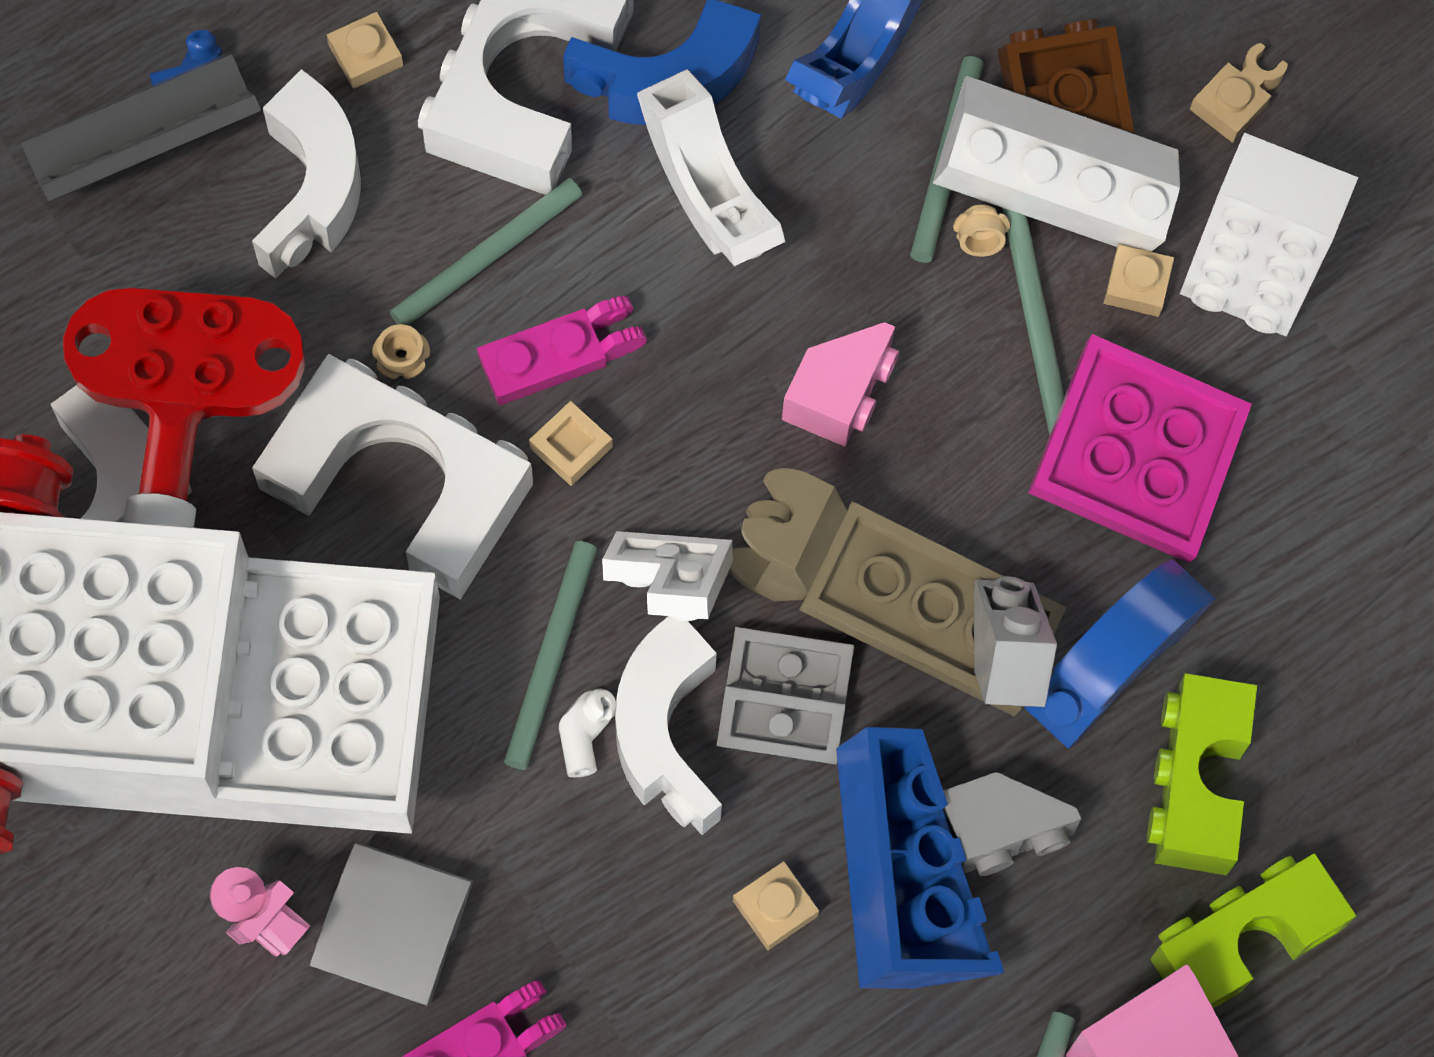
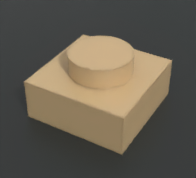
(364, 50)
(1138, 280)
(570, 443)
(775, 905)

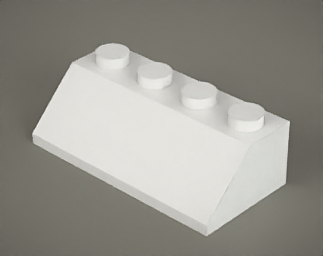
(1059, 167)

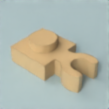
(1237, 97)

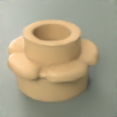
(981, 230)
(401, 338)

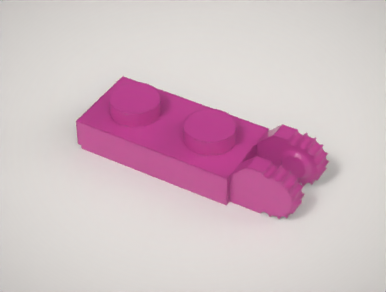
(558, 350)
(489, 1034)

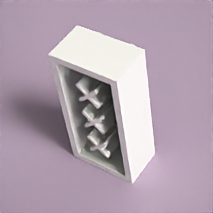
(1267, 235)

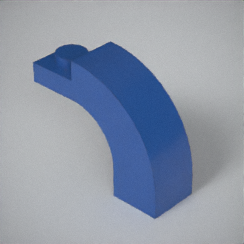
(714, 54)
(852, 54)
(1118, 648)

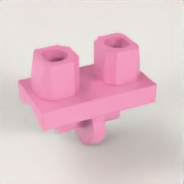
(259, 910)

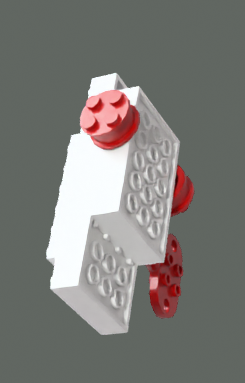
(163, 658)

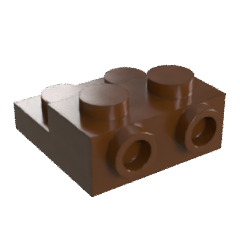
(1070, 71)

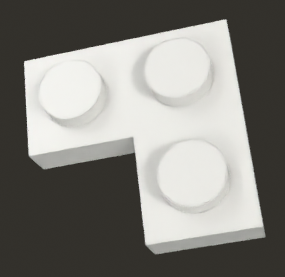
(680, 569)

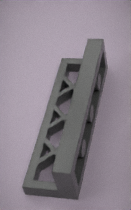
(139, 126)

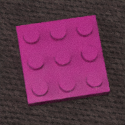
(1140, 448)

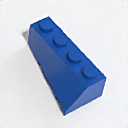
(905, 868)

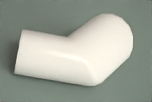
(581, 726)

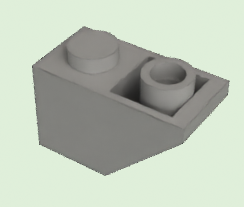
(1012, 643)
(1004, 819)

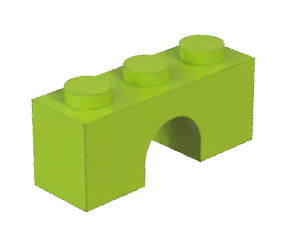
(1194, 824)
(1294, 905)

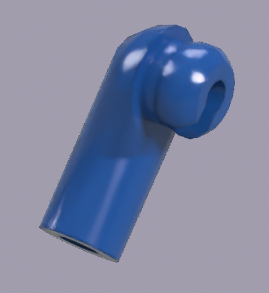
(201, 48)

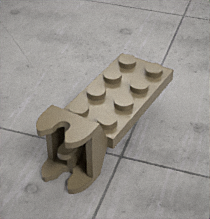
(866, 577)

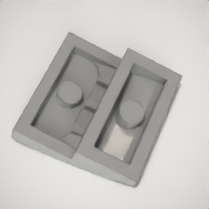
(785, 695)
(391, 923)

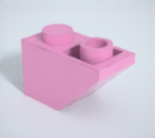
(836, 380)

